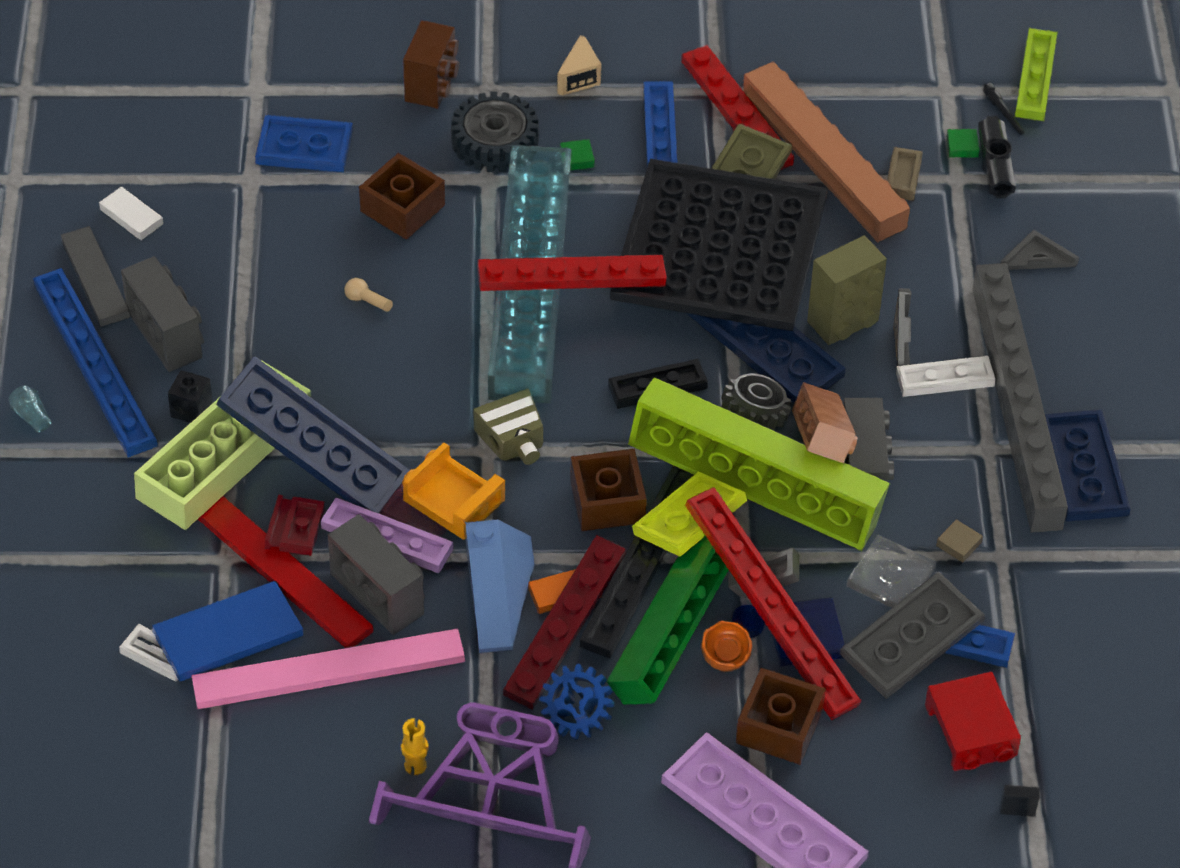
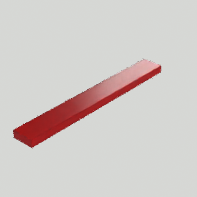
(291, 576)
(772, 601)

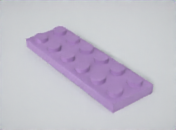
(758, 810)

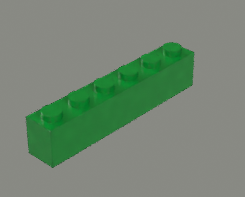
(668, 625)

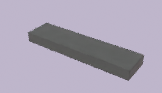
(95, 276)

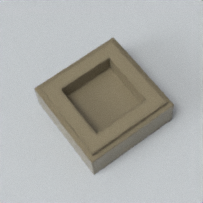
(959, 540)

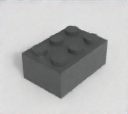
(163, 313)
(376, 573)

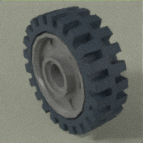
(489, 127)

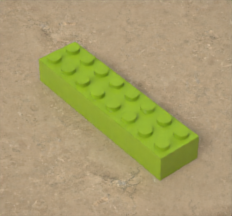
(758, 461)

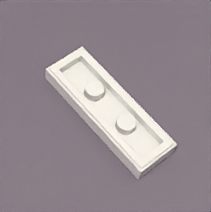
(945, 376)

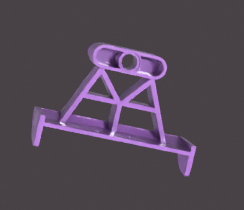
(482, 724)

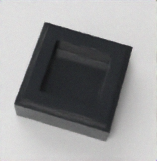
(1020, 800)

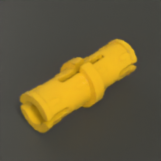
(414, 747)

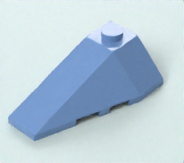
(499, 575)

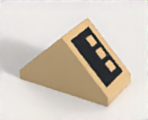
(580, 69)

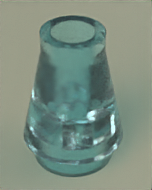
(28, 405)

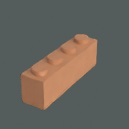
(824, 423)

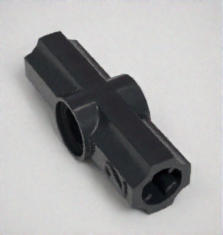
(996, 157)

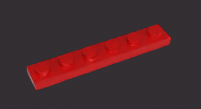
(726, 93)
(571, 272)

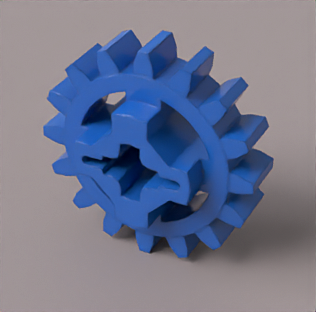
(564, 706)

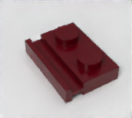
(295, 525)

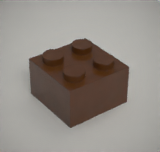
(430, 64)
(402, 195)
(607, 489)
(780, 716)

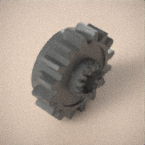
(757, 400)

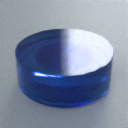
(749, 619)

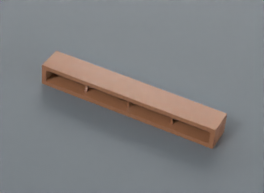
(827, 152)

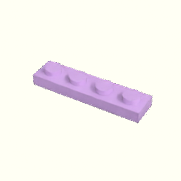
(415, 544)

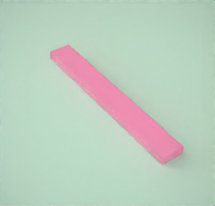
(327, 668)

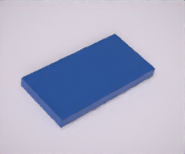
(227, 630)

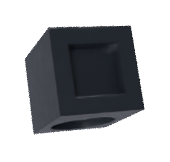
(189, 396)

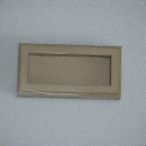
(905, 172)

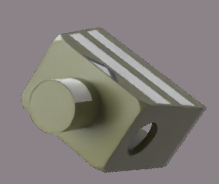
(511, 427)

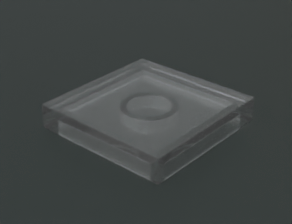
(890, 572)

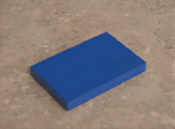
(304, 143)

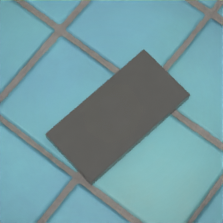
(912, 635)

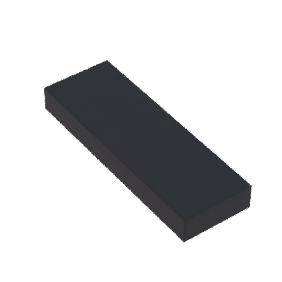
(683, 375)

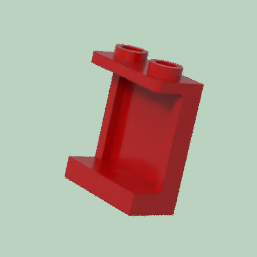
(974, 720)

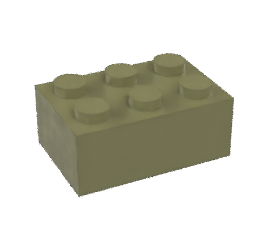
(846, 290)

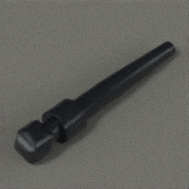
(996, 99)

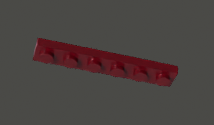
(564, 622)

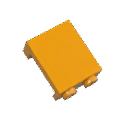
(451, 491)

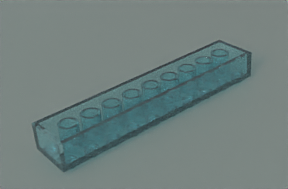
(532, 228)

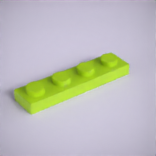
(1036, 74)

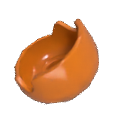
(726, 646)

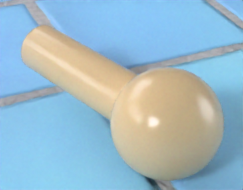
(357, 289)

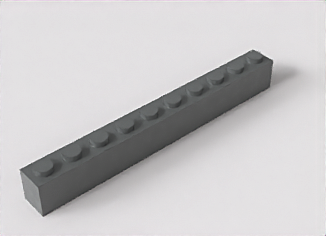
(1019, 398)

